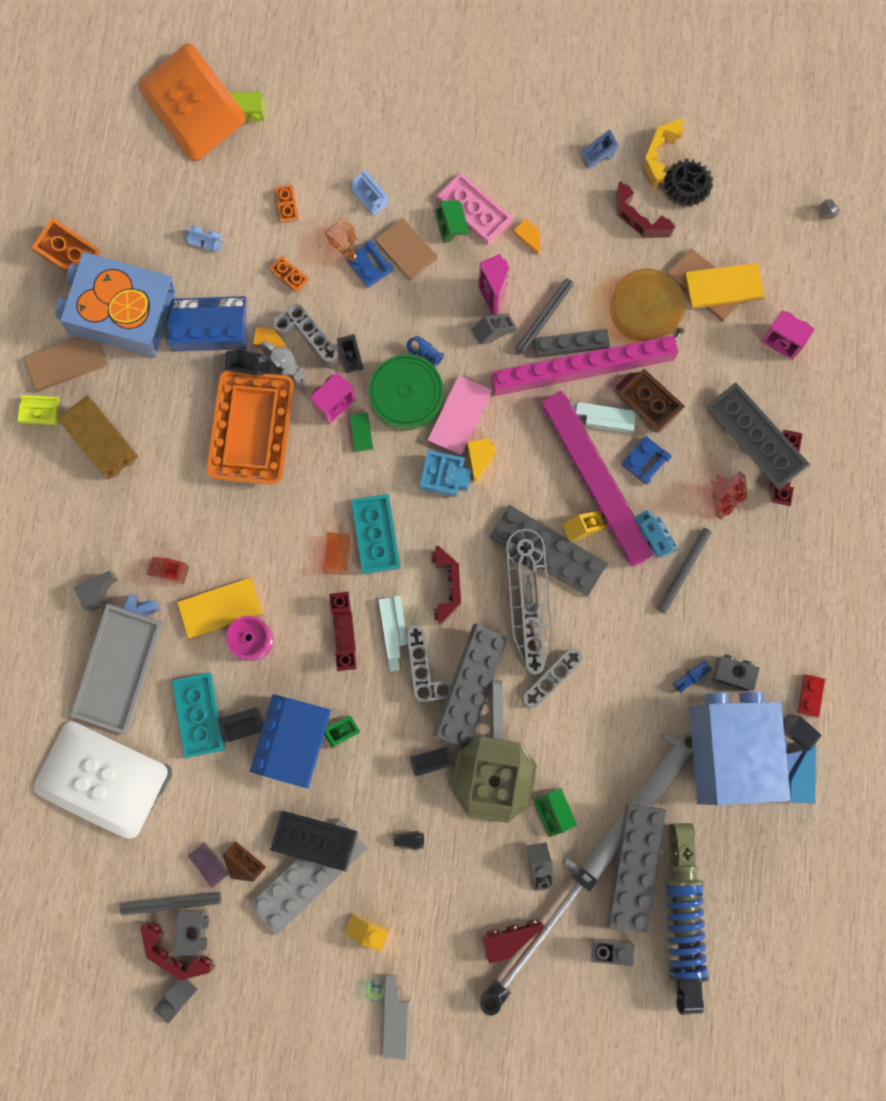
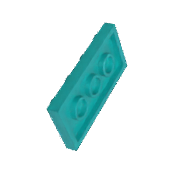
(375, 534)
(198, 715)

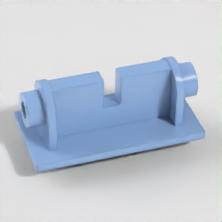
(196, 236)

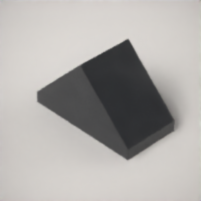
(350, 353)
(800, 731)

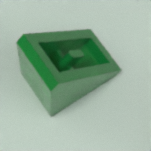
(341, 731)

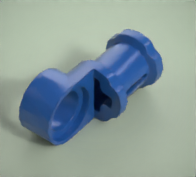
(425, 350)

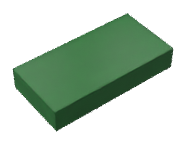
(361, 432)

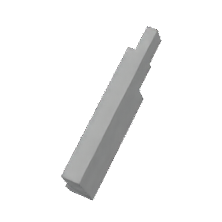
(395, 1022)

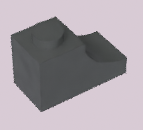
(493, 327)
(93, 592)

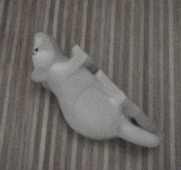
(284, 360)

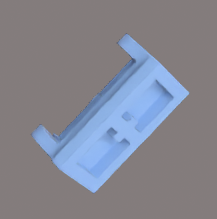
(369, 192)

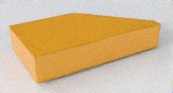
(529, 235)
(268, 335)

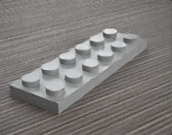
(297, 889)

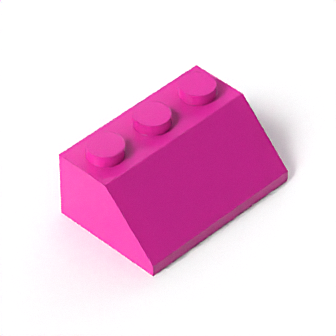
(493, 281)

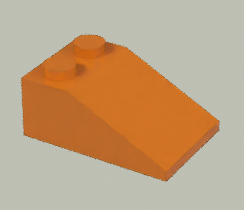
(61, 245)

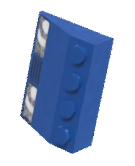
(208, 324)

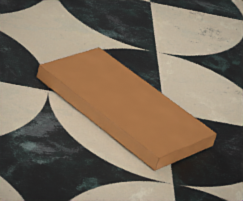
(692, 262)
(64, 362)

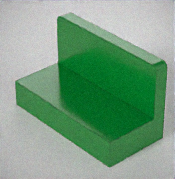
(451, 220)
(555, 812)

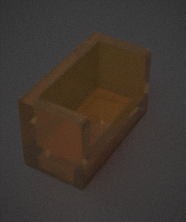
(336, 553)

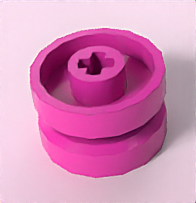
(239, 633)

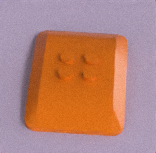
(192, 102)
(250, 428)

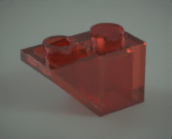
(168, 569)

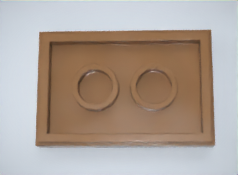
(406, 249)

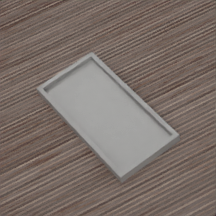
(117, 669)

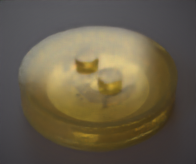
(647, 305)

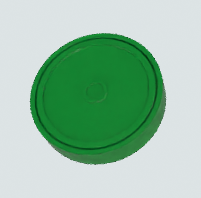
(406, 392)

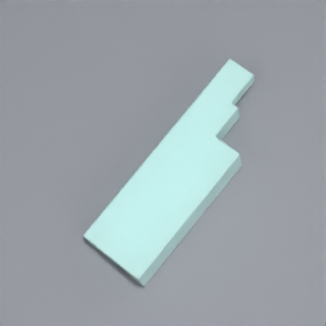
(606, 417)
(393, 628)

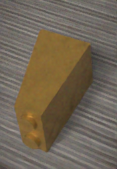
(97, 437)

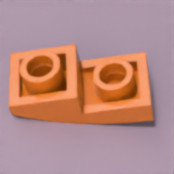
(286, 203)
(289, 274)

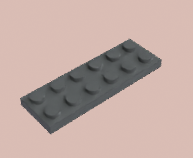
(757, 436)
(563, 558)
(470, 686)
(636, 868)

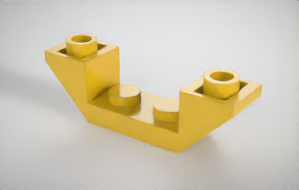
(669, 133)

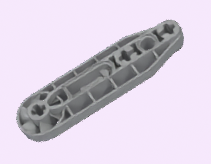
(531, 610)

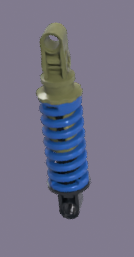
(686, 896)

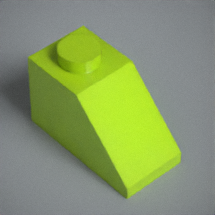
(251, 104)

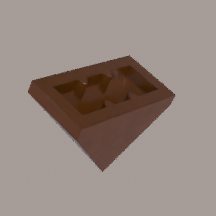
(242, 864)

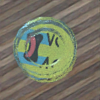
(375, 990)

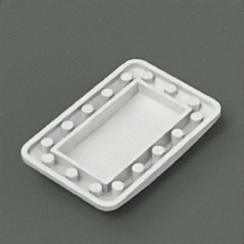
(100, 780)

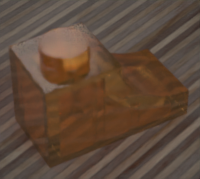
(342, 237)

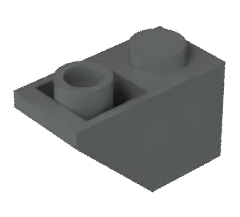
(540, 866)
(612, 952)

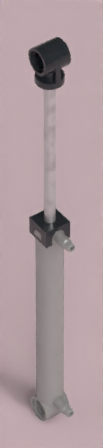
(597, 861)

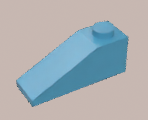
(803, 777)

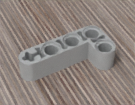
(311, 337)
(423, 664)

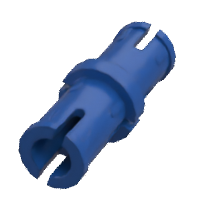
(692, 676)

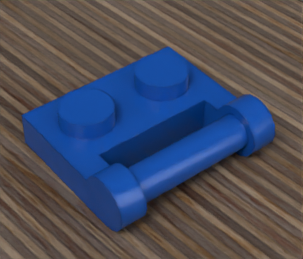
(365, 269)
(641, 455)

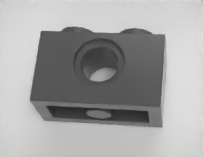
(723, 673)
(184, 942)

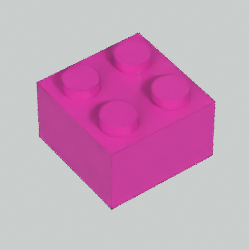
(787, 334)
(333, 397)

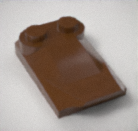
(649, 400)

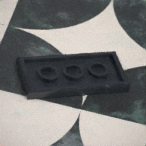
(314, 841)

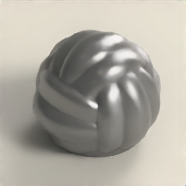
(829, 209)

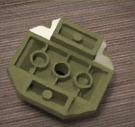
(497, 758)

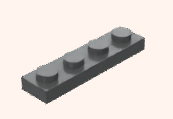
(571, 343)

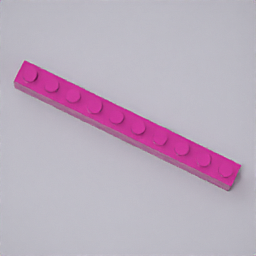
(584, 365)
(598, 477)

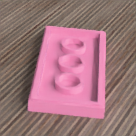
(481, 212)
(460, 415)

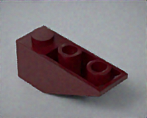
(506, 943)

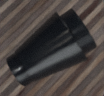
(410, 840)

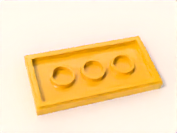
(724, 285)
(219, 607)

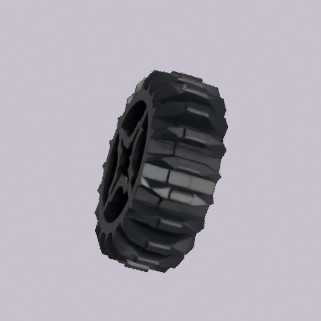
(686, 189)

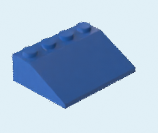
(290, 741)

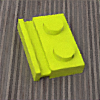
(38, 410)

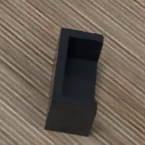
(247, 362)
(241, 724)
(432, 761)

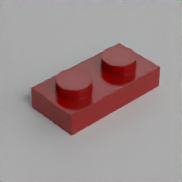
(811, 695)

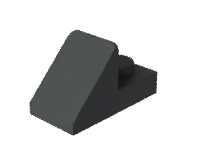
(175, 1000)

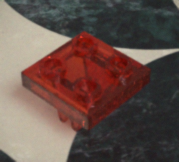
(728, 494)

